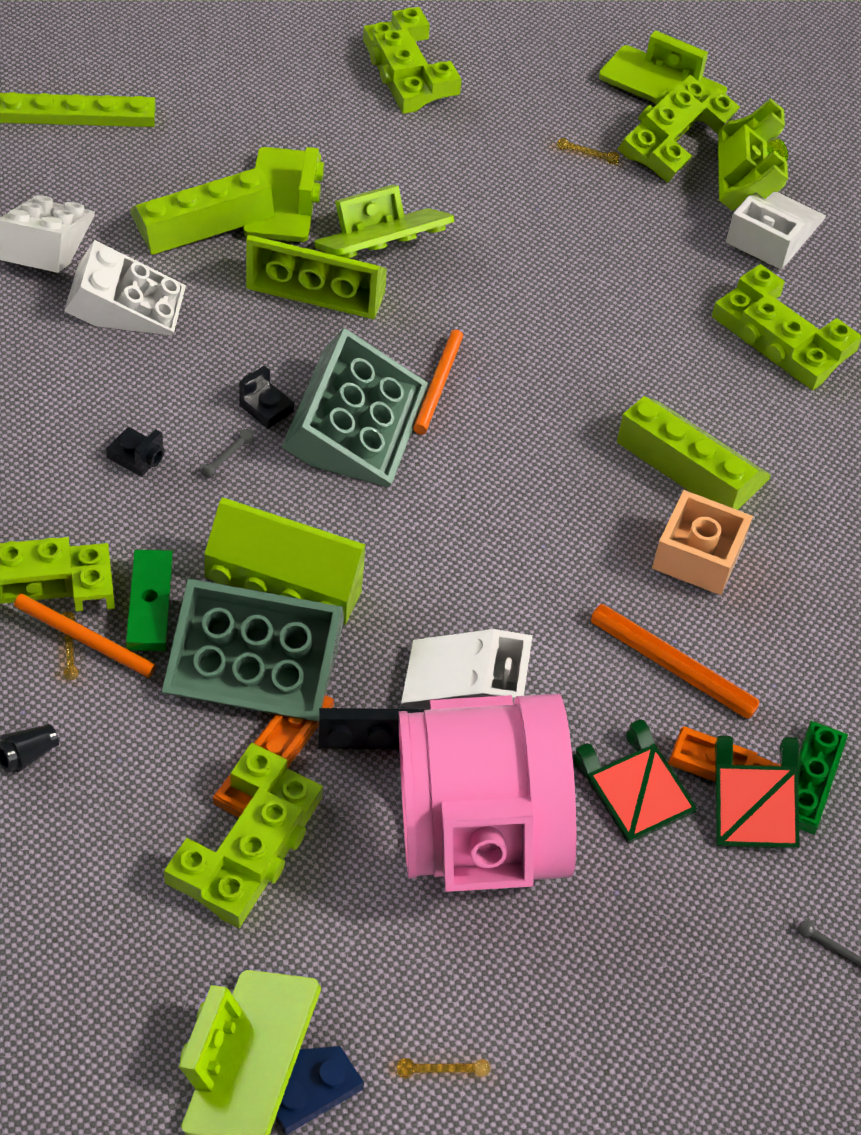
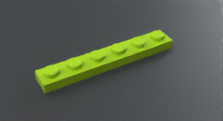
(77, 109)

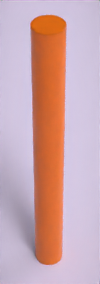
(438, 382)
(85, 635)

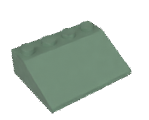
(356, 412)
(253, 650)

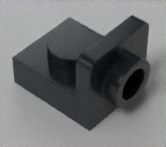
(263, 399)
(136, 450)

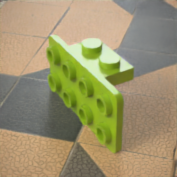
(661, 68)
(294, 191)
(376, 218)
(245, 1052)

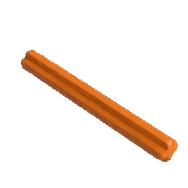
(675, 661)

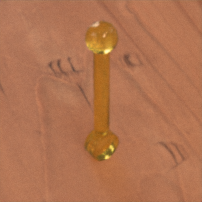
(611, 157)
(70, 671)
(407, 1068)

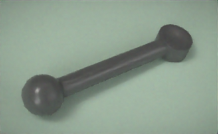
(245, 437)
(807, 929)

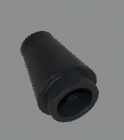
(26, 746)

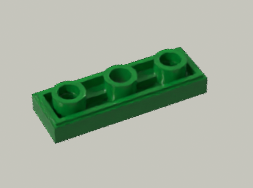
(149, 600)
(816, 772)

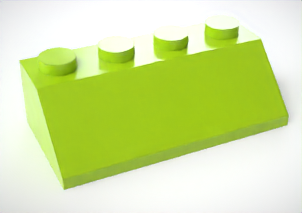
(204, 210)
(314, 277)
(689, 454)
(283, 557)

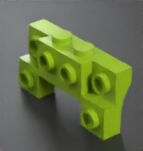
(402, 63)
(675, 113)
(744, 158)
(781, 333)
(55, 570)
(256, 845)

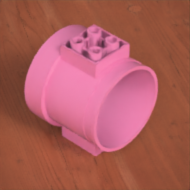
(488, 791)

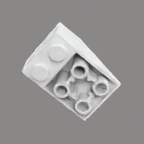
(772, 227)
(43, 233)
(123, 293)
(466, 667)

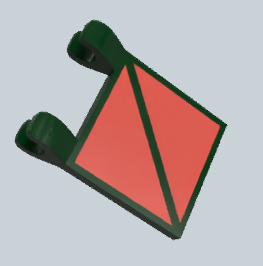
(636, 789)
(757, 802)

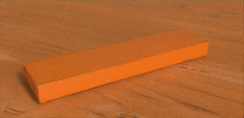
(281, 736)

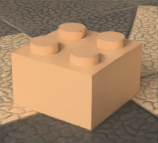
(702, 542)

